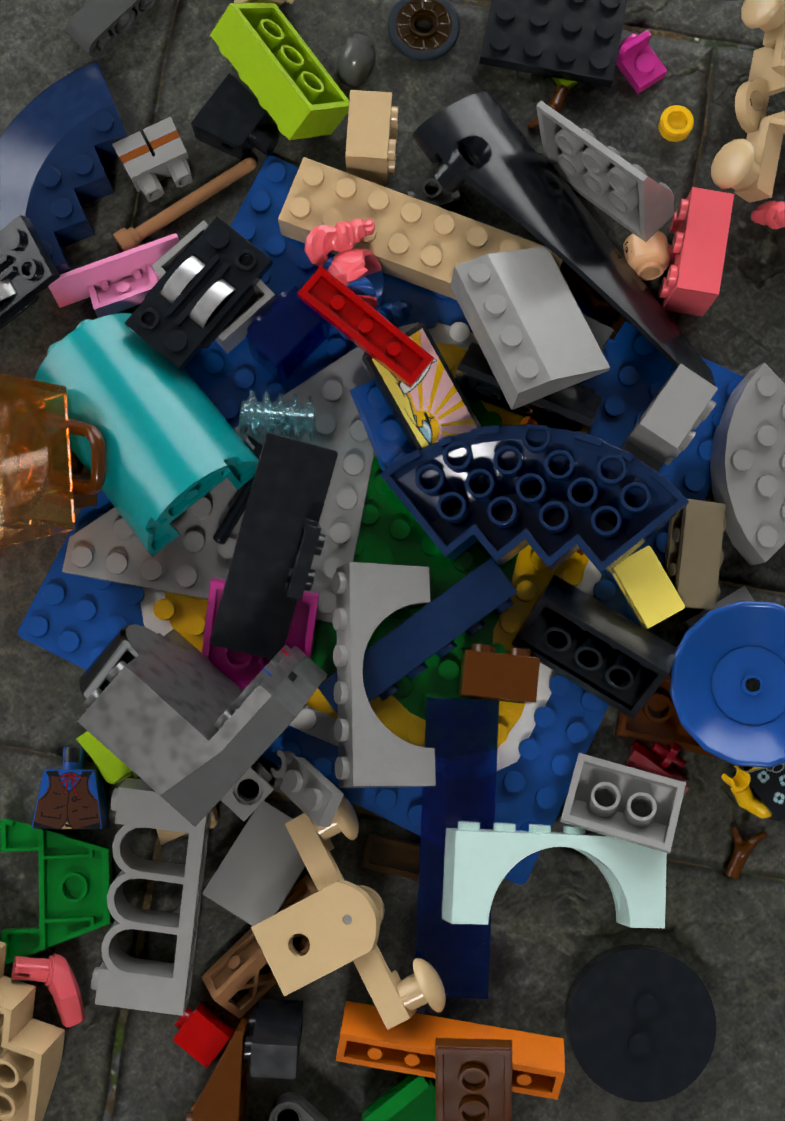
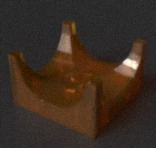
(34, 461)

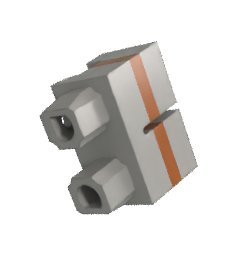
(168, 160)

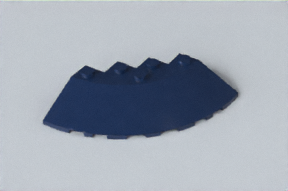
(56, 159)
(534, 490)

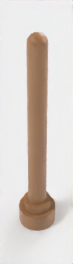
(133, 238)

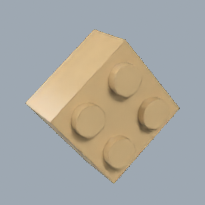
(371, 136)

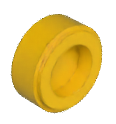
(676, 123)

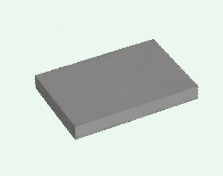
(257, 868)

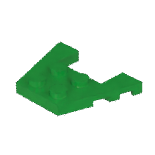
(71, 887)

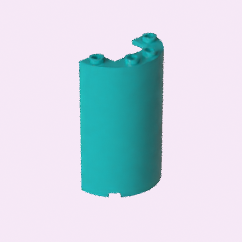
(157, 426)

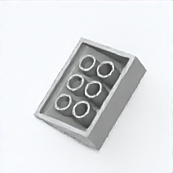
(604, 175)
(527, 323)

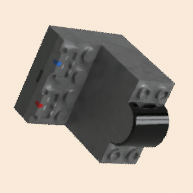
(185, 719)

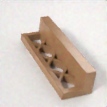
(241, 963)

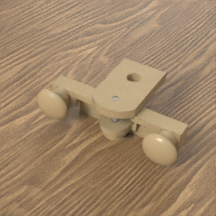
(341, 928)

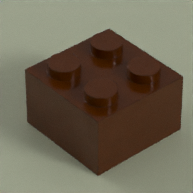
(499, 676)

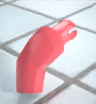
(59, 980)

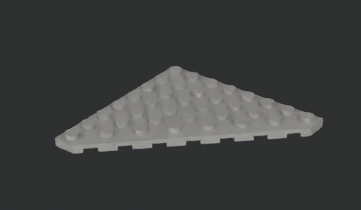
(184, 567)

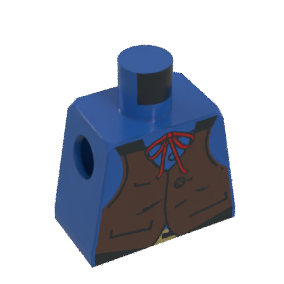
(71, 796)

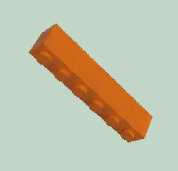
(410, 1047)

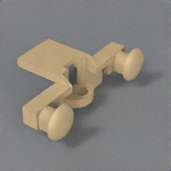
(752, 162)

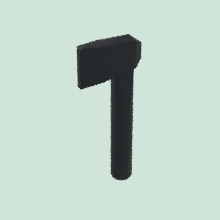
(240, 502)

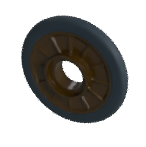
(423, 45)

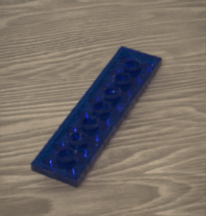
(465, 790)

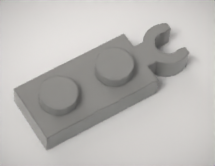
(308, 788)

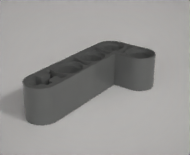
(104, 22)

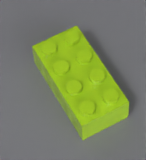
(280, 70)

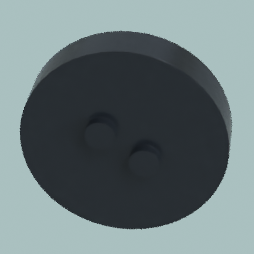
(640, 1023)

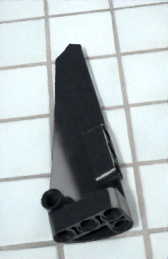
(485, 148)

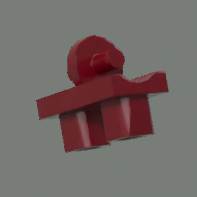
(646, 760)

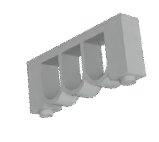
(142, 982)

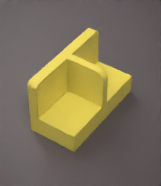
(647, 587)

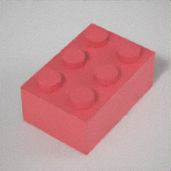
(697, 251)

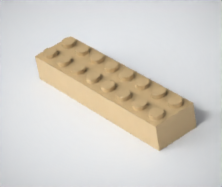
(409, 236)

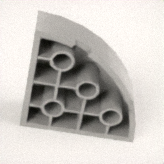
(750, 465)

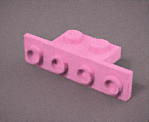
(114, 281)

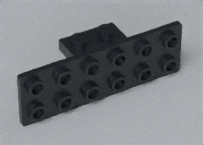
(274, 546)

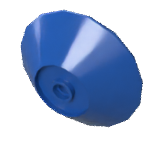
(711, 676)

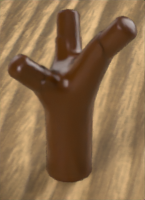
(556, 103)
(741, 852)

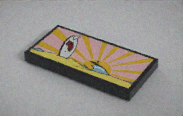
(432, 405)

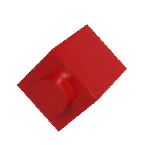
(202, 1034)

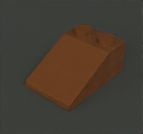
(226, 1090)

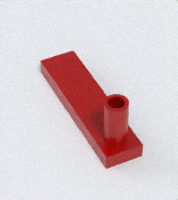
(365, 327)

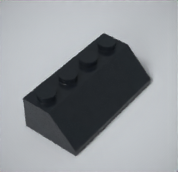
(566, 409)
(595, 647)

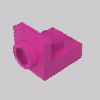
(640, 62)

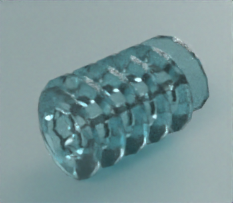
(277, 415)

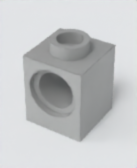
(242, 805)

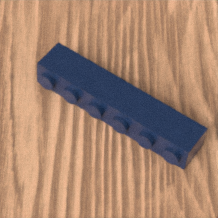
(431, 632)

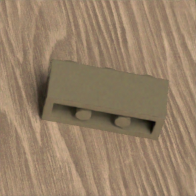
(696, 552)

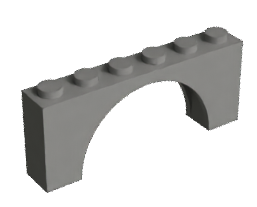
(366, 749)

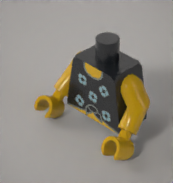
(759, 790)

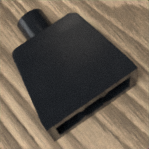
(234, 121)

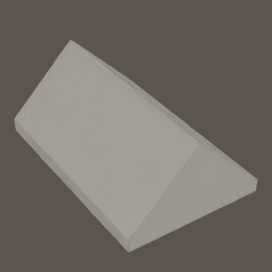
(623, 803)

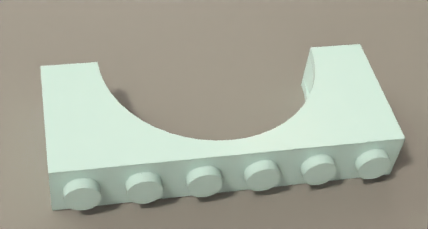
(481, 858)

